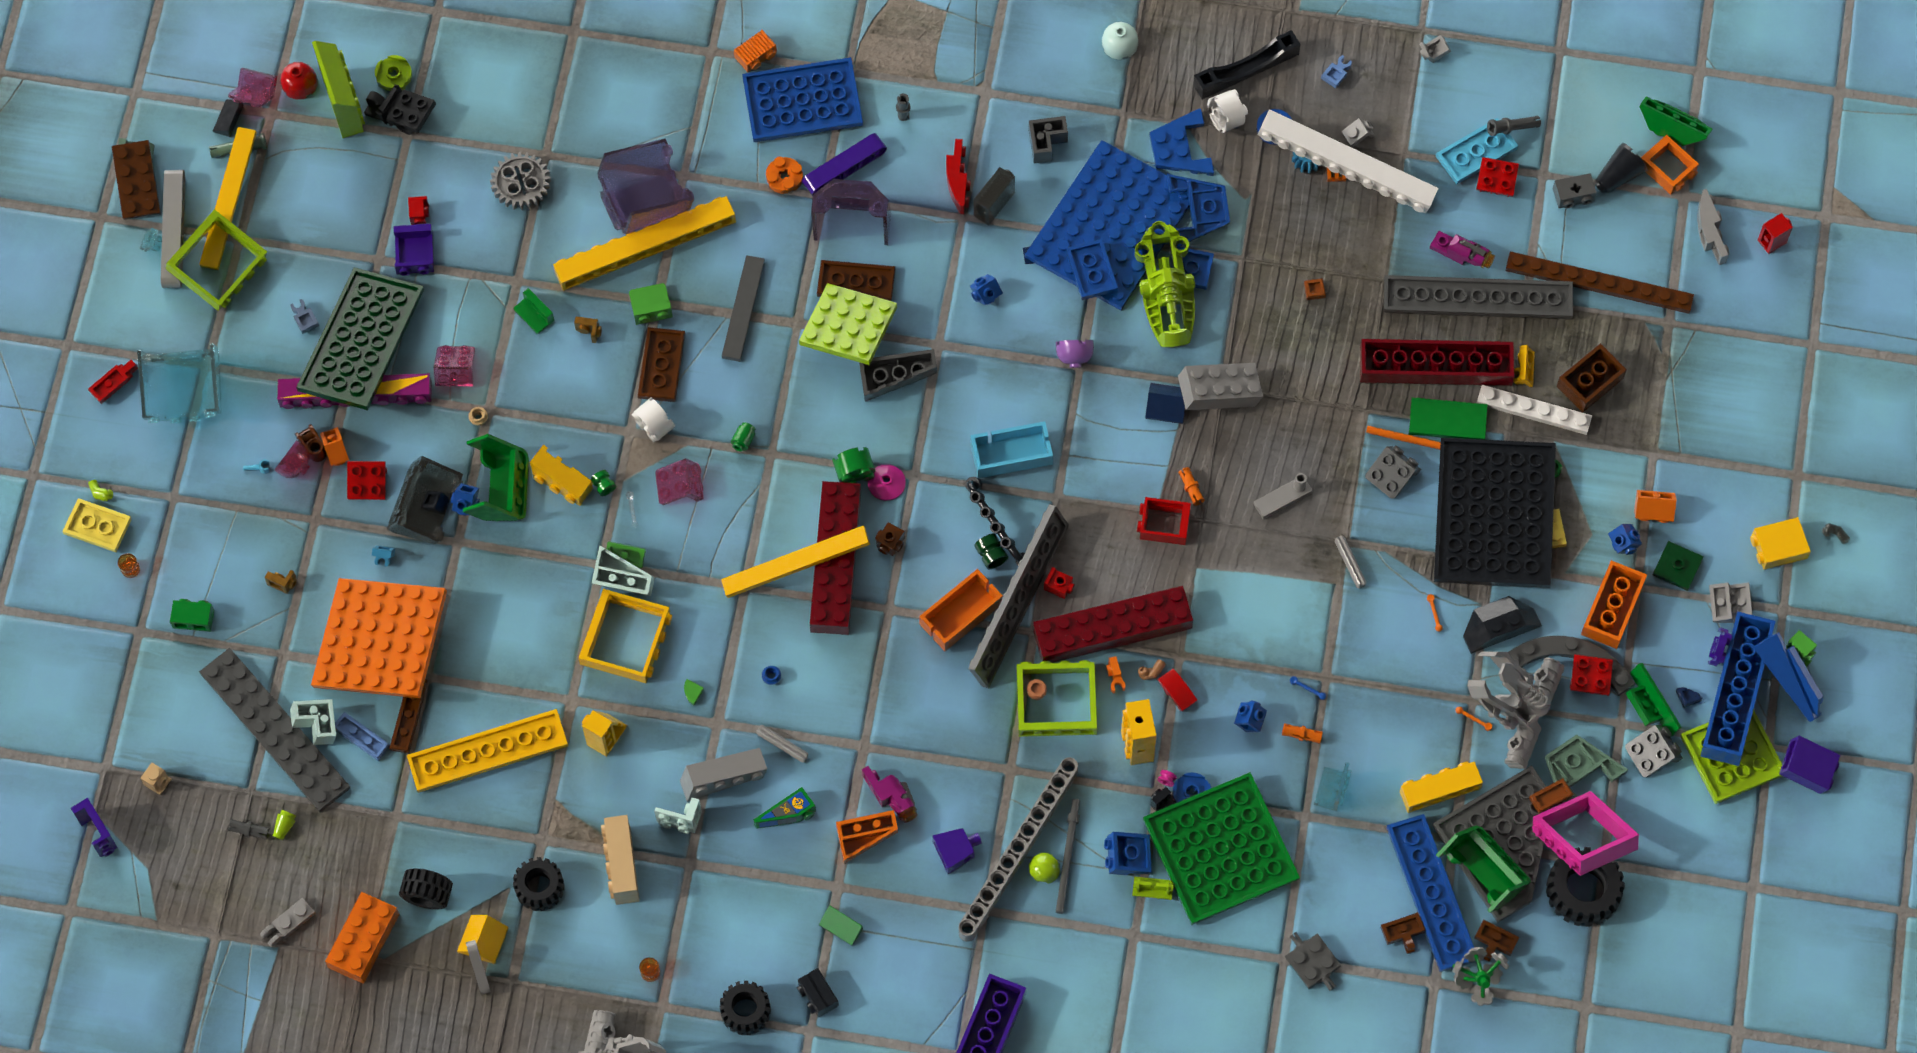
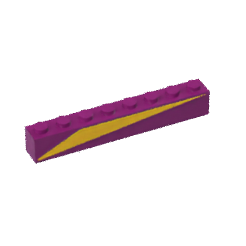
(393, 389)

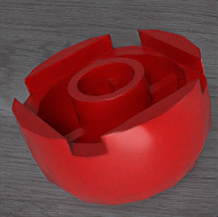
(298, 80)

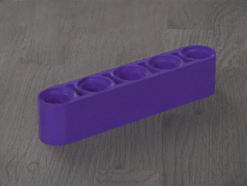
(845, 163)

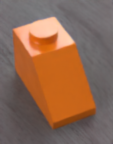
(334, 446)

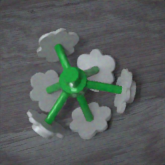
(1483, 977)

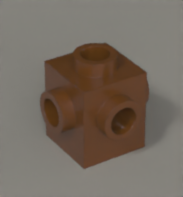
(890, 539)

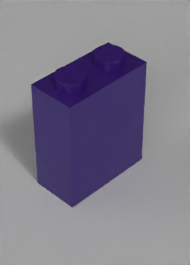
(1810, 764)

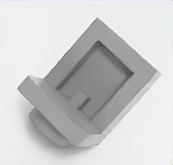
(1435, 49)
(1358, 131)

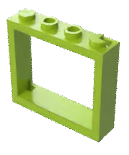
(216, 218)
(1056, 728)

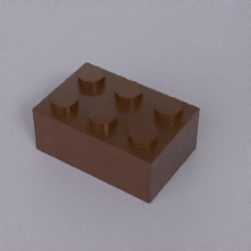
(1591, 378)

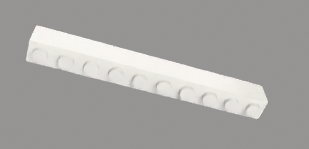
(1347, 161)

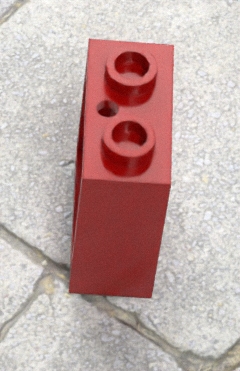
(1169, 506)

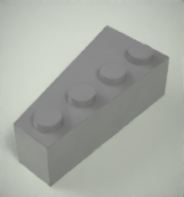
(722, 773)

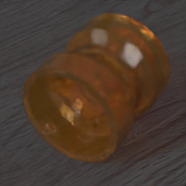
(127, 561)
(648, 965)

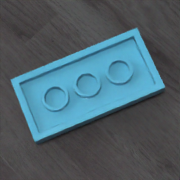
(1465, 155)

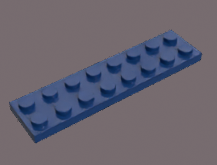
(1431, 891)

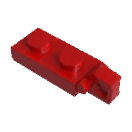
(112, 381)

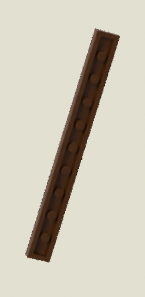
(1600, 282)

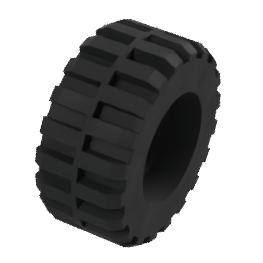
(1579, 910)

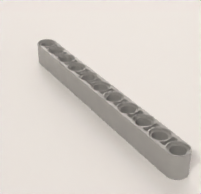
(1014, 857)

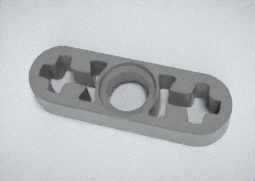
(478, 967)

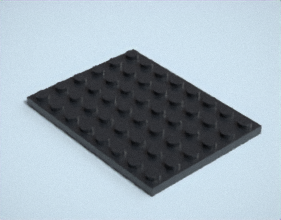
(1495, 512)

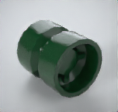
(991, 551)

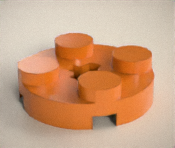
(782, 165)

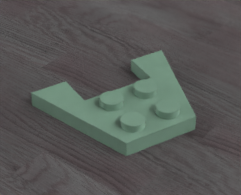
(1577, 760)

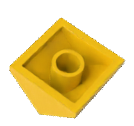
(488, 936)

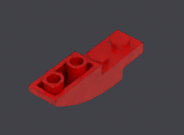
(956, 177)

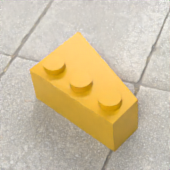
(560, 477)
(602, 731)

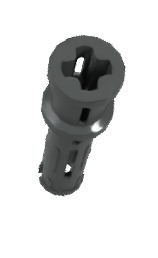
(1506, 125)

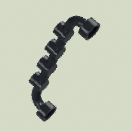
(974, 485)

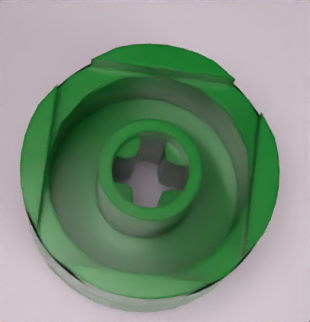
(854, 465)

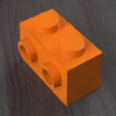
(1655, 506)

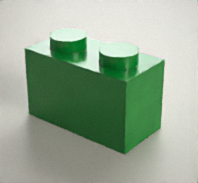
(192, 615)

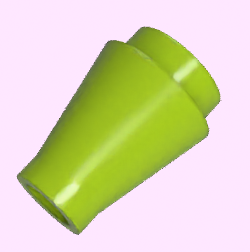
(283, 824)

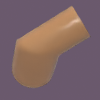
(1151, 673)

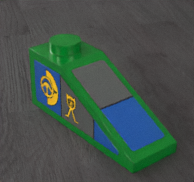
(789, 810)

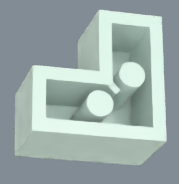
(319, 716)

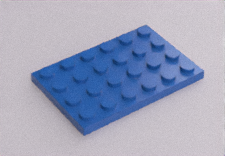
(802, 99)

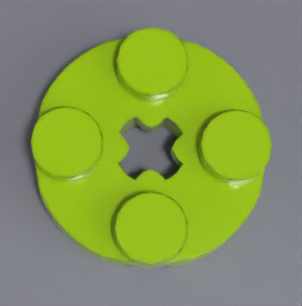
(397, 63)

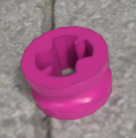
(1167, 778)

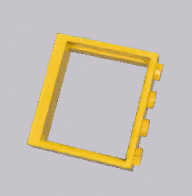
(630, 602)

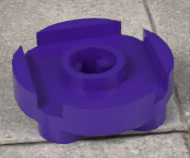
(1717, 649)

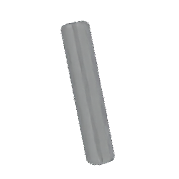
(1350, 561)
(782, 743)

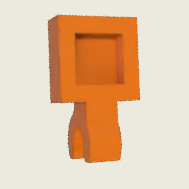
(1114, 670)

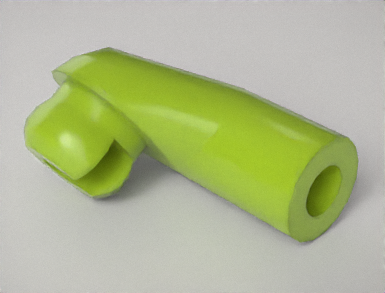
(100, 493)

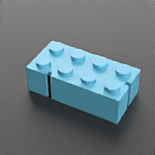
(1011, 450)

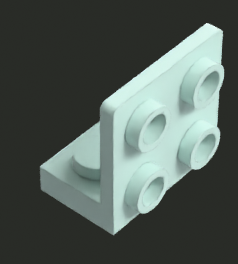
(684, 823)

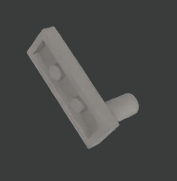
(1283, 496)

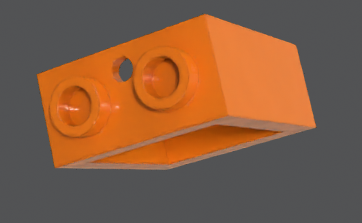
(1659, 176)

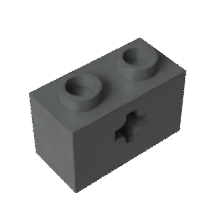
(1574, 191)

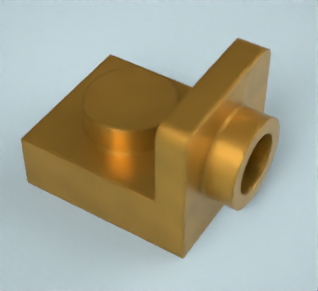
(587, 325)
(280, 582)

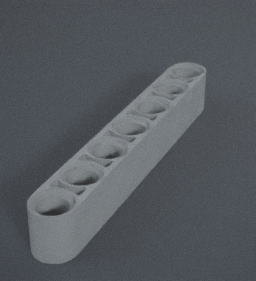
(172, 223)

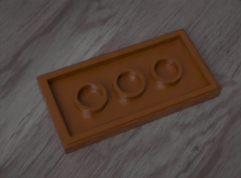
(863, 278)
(661, 364)

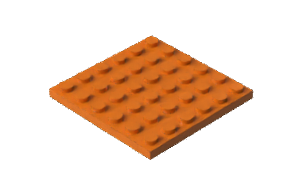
(379, 638)

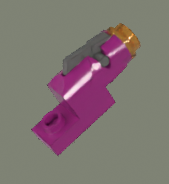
(1462, 250)
(891, 792)

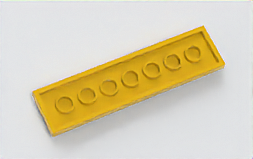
(487, 750)

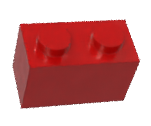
(1775, 233)

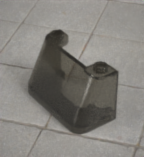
(408, 516)

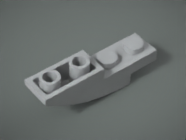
(1708, 227)

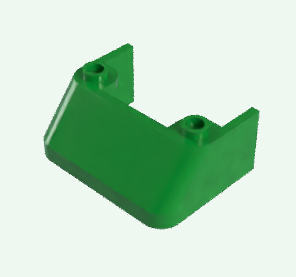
(507, 480)
(1488, 863)

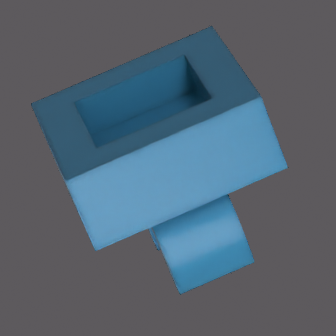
(383, 552)

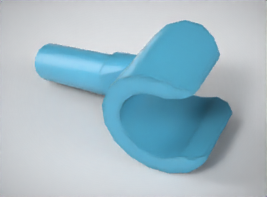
(258, 466)

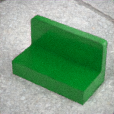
(534, 312)

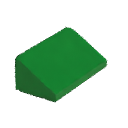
(841, 925)

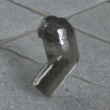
(1836, 530)

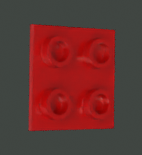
(1497, 176)
(366, 480)
(1591, 675)

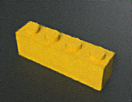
(1441, 786)

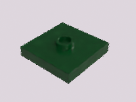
(1677, 565)

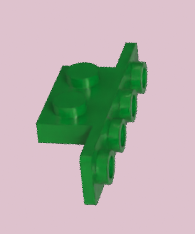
(1650, 702)

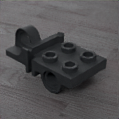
(400, 108)

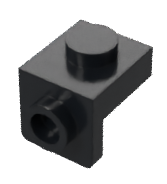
(1161, 799)

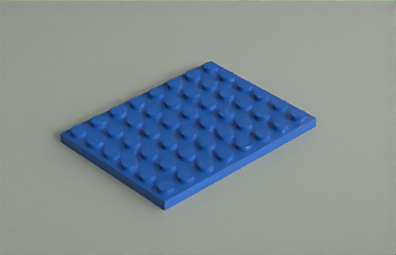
(1114, 202)

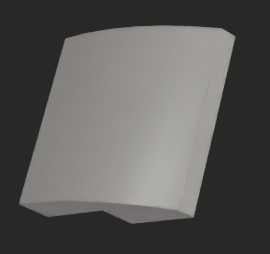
(1728, 600)

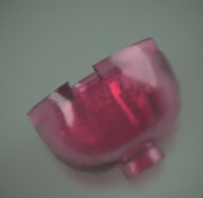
(294, 461)

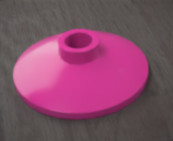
(887, 490)

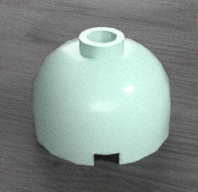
(1120, 40)

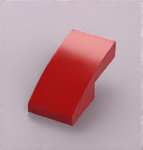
(1177, 689)

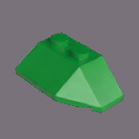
(1673, 122)

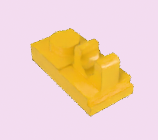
(1526, 368)

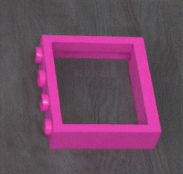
(1626, 837)

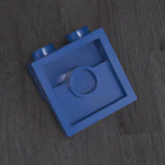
(1128, 853)

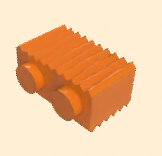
(755, 51)

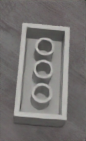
(1220, 386)

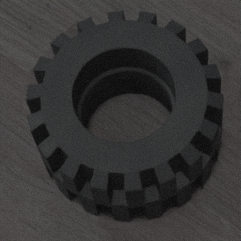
(425, 888)
(538, 899)
(751, 1022)

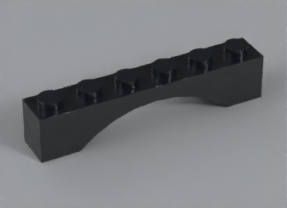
(1219, 78)

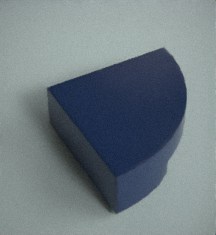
(1688, 697)

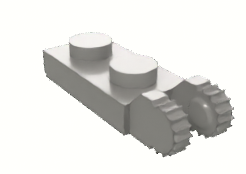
(288, 922)

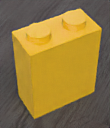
(1780, 543)

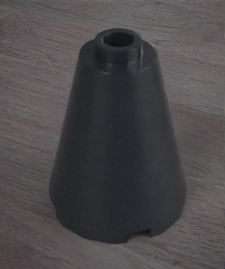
(1620, 169)

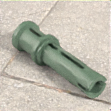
(224, 149)

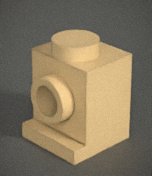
(155, 778)

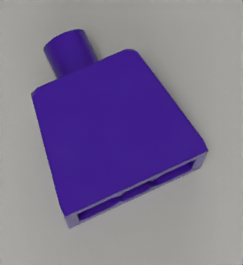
(955, 848)

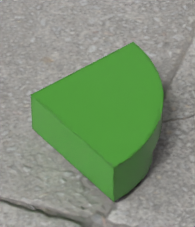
(692, 691)

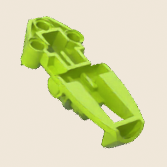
(1167, 286)

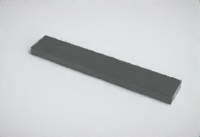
(743, 308)

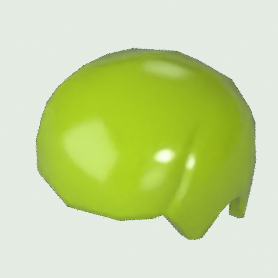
(1044, 868)

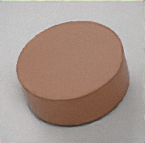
(1036, 689)

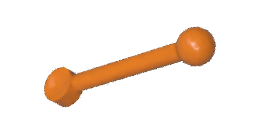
(1430, 598)
(1487, 726)

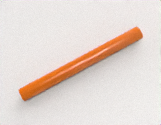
(1403, 437)

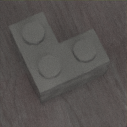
(1043, 134)

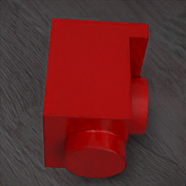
(418, 209)
(1058, 589)

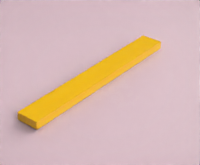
(228, 196)
(795, 561)

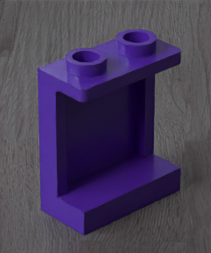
(414, 249)
(85, 813)

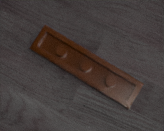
(407, 722)

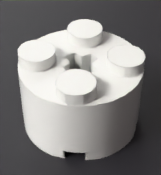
(1227, 111)
(653, 420)

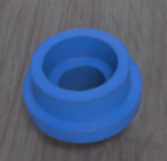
(774, 670)

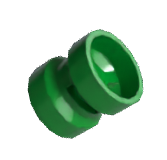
(603, 482)

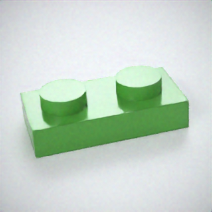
(630, 553)

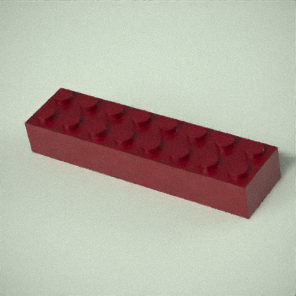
(1436, 362)
(835, 577)
(1113, 625)

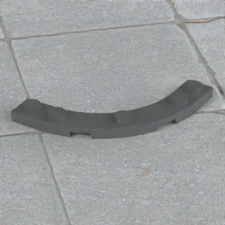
(1567, 647)

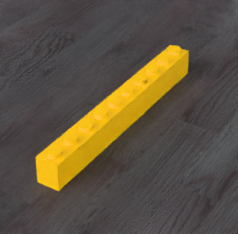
(644, 243)

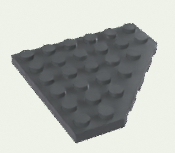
(1508, 818)

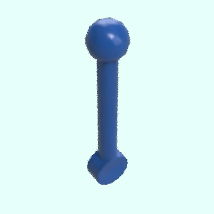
(1293, 680)

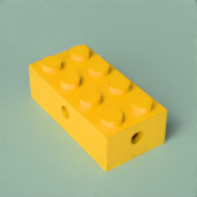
(1138, 732)

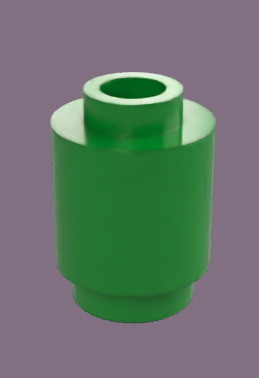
(743, 437)

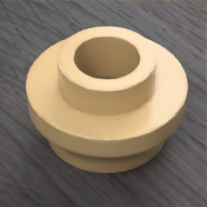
(478, 411)

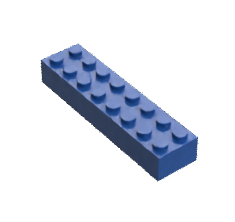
(1737, 690)

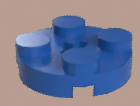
(1186, 782)

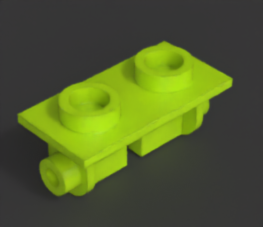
(1152, 888)

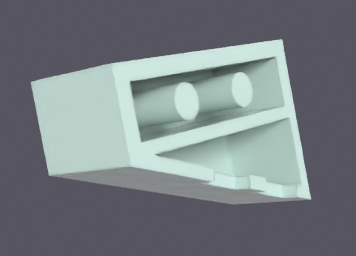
(620, 574)

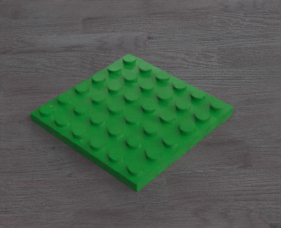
(1221, 848)

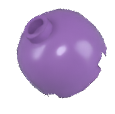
(1074, 352)

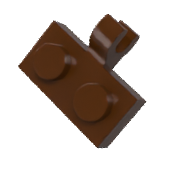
(1403, 930)
(1496, 939)

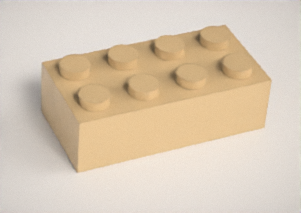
(621, 864)

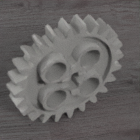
(504, 185)

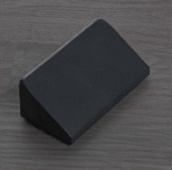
(228, 117)

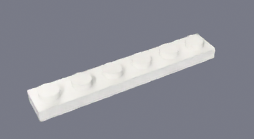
(1534, 409)

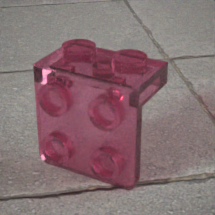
(254, 88)
(454, 365)
(679, 481)

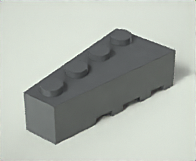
(896, 371)

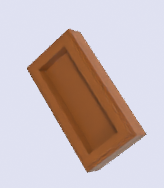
(1551, 796)

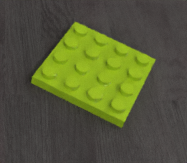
(848, 324)
(1723, 780)

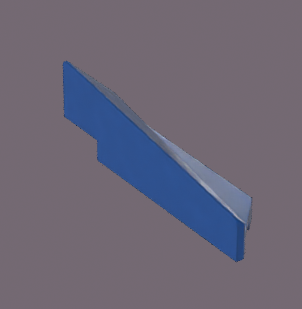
(1791, 674)

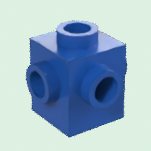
(985, 289)
(464, 497)
(1625, 539)
(1250, 716)

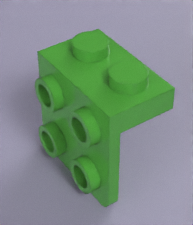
(650, 303)

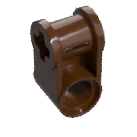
(311, 441)

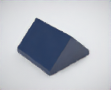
(1165, 403)

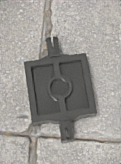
(1313, 961)

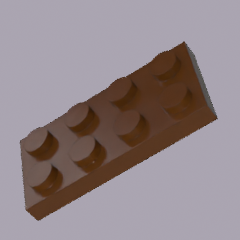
(136, 179)

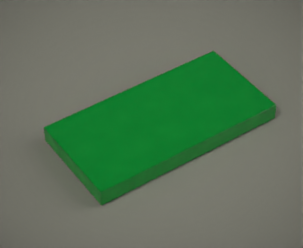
(1447, 419)

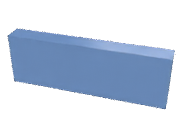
(361, 736)

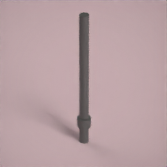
(1073, 820)

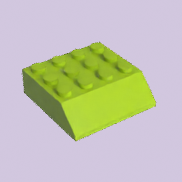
(339, 88)

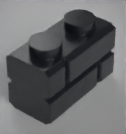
(817, 992)

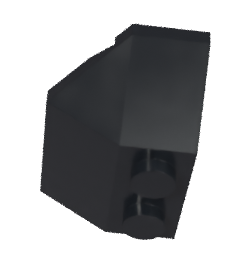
(1498, 623)

